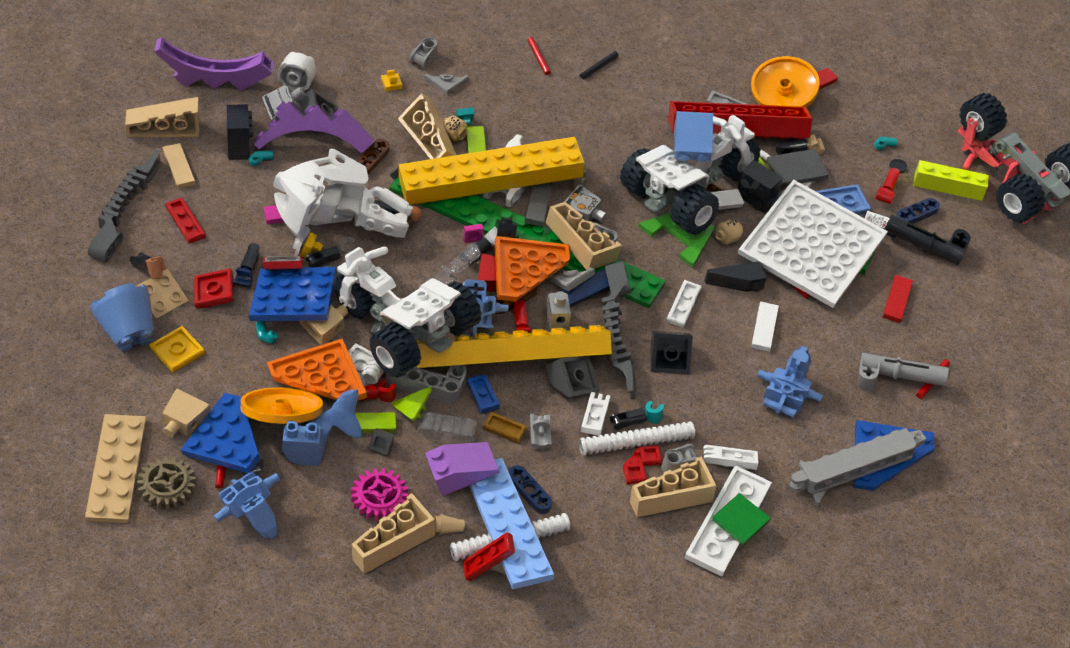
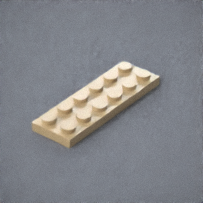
(116, 469)

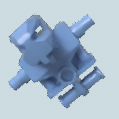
(487, 304)
(789, 386)
(249, 498)

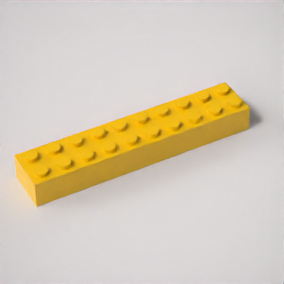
(491, 170)
(519, 346)

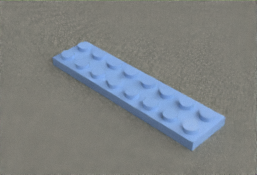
(505, 513)

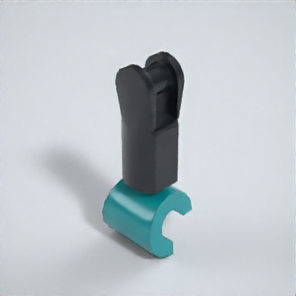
(638, 415)

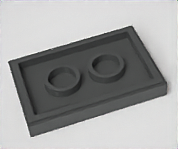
(800, 166)

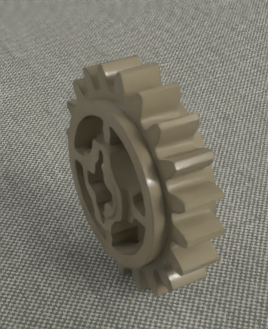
(166, 482)

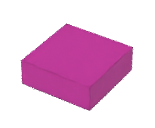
(272, 215)
(473, 233)

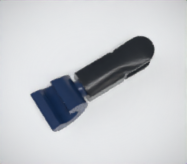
(244, 273)

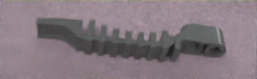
(108, 238)
(620, 358)

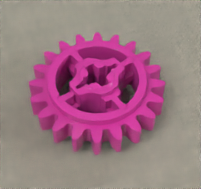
(378, 497)

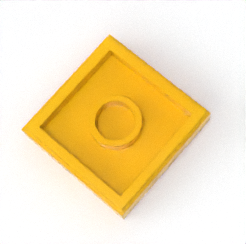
(177, 349)

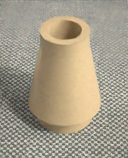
(446, 524)

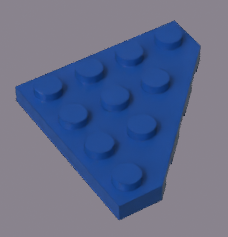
(868, 431)
(224, 437)

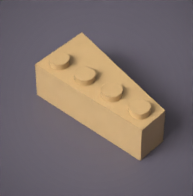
(165, 119)
(584, 240)
(674, 490)
(395, 534)

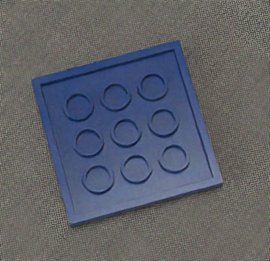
(293, 294)

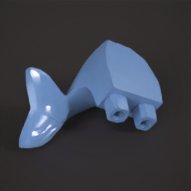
(308, 441)

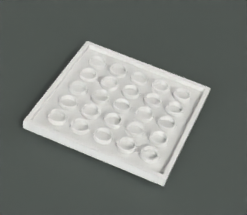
(812, 243)

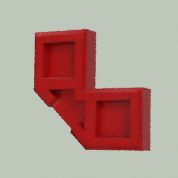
(643, 456)

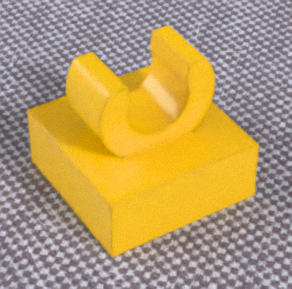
(391, 81)
(310, 245)

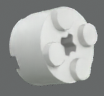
(297, 71)

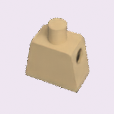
(325, 330)
(183, 414)

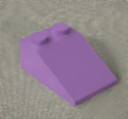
(461, 465)

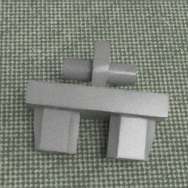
(540, 432)

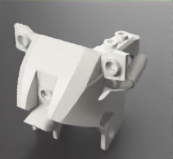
(341, 202)

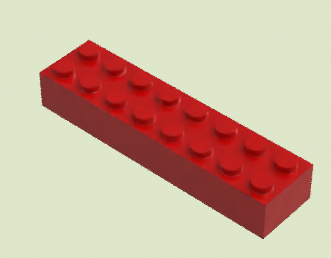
(760, 119)

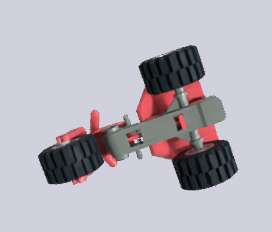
(1029, 182)

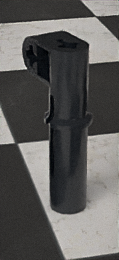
(930, 241)

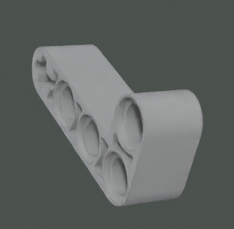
(444, 388)

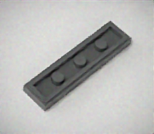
(538, 204)

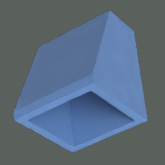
(693, 136)

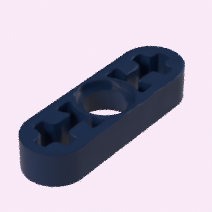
(922, 207)
(531, 498)

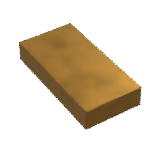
(504, 427)

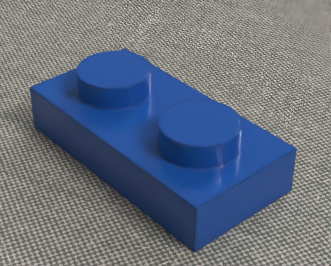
(483, 393)

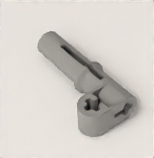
(898, 368)

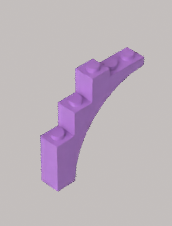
(191, 68)
(292, 120)

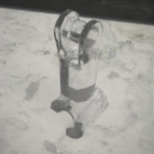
(458, 264)

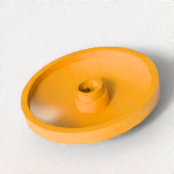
(785, 82)
(281, 405)

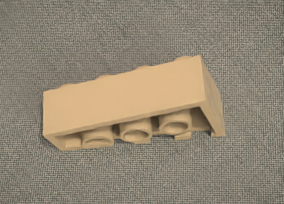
(427, 128)

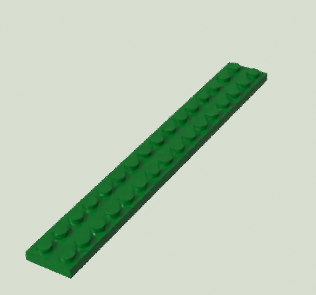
(476, 210)

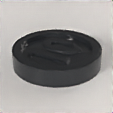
(898, 164)

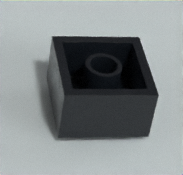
(758, 185)

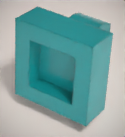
(465, 114)

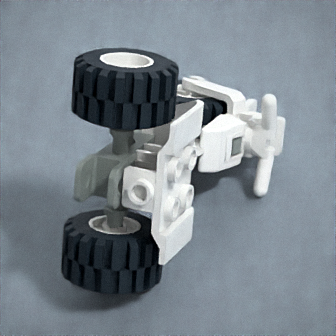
(684, 183)
(420, 316)

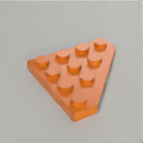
(525, 265)
(319, 370)

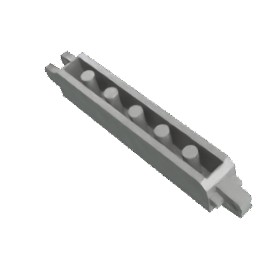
(856, 461)

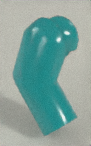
(882, 142)
(258, 156)
(268, 337)

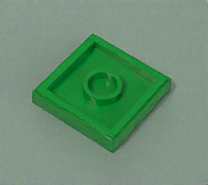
(741, 519)

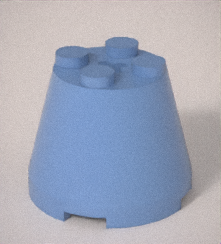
(125, 315)

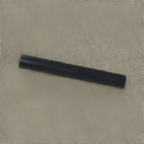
(598, 65)

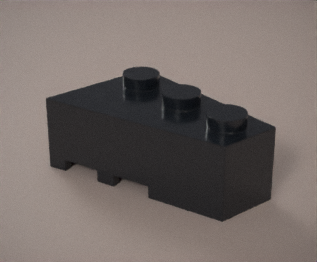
(239, 131)

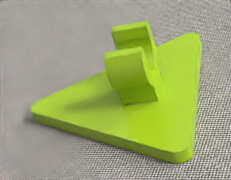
(413, 403)

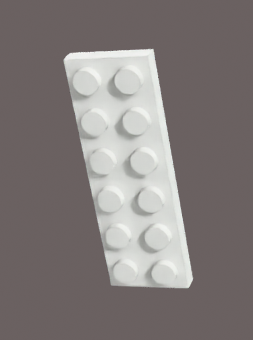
(712, 545)

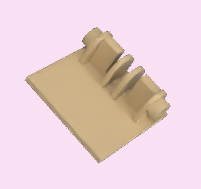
(164, 294)

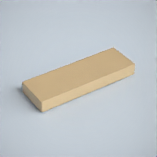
(178, 166)

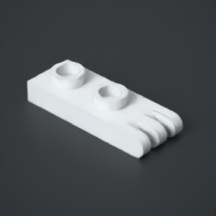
(595, 414)
(730, 457)

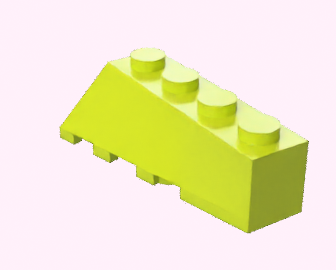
(951, 180)

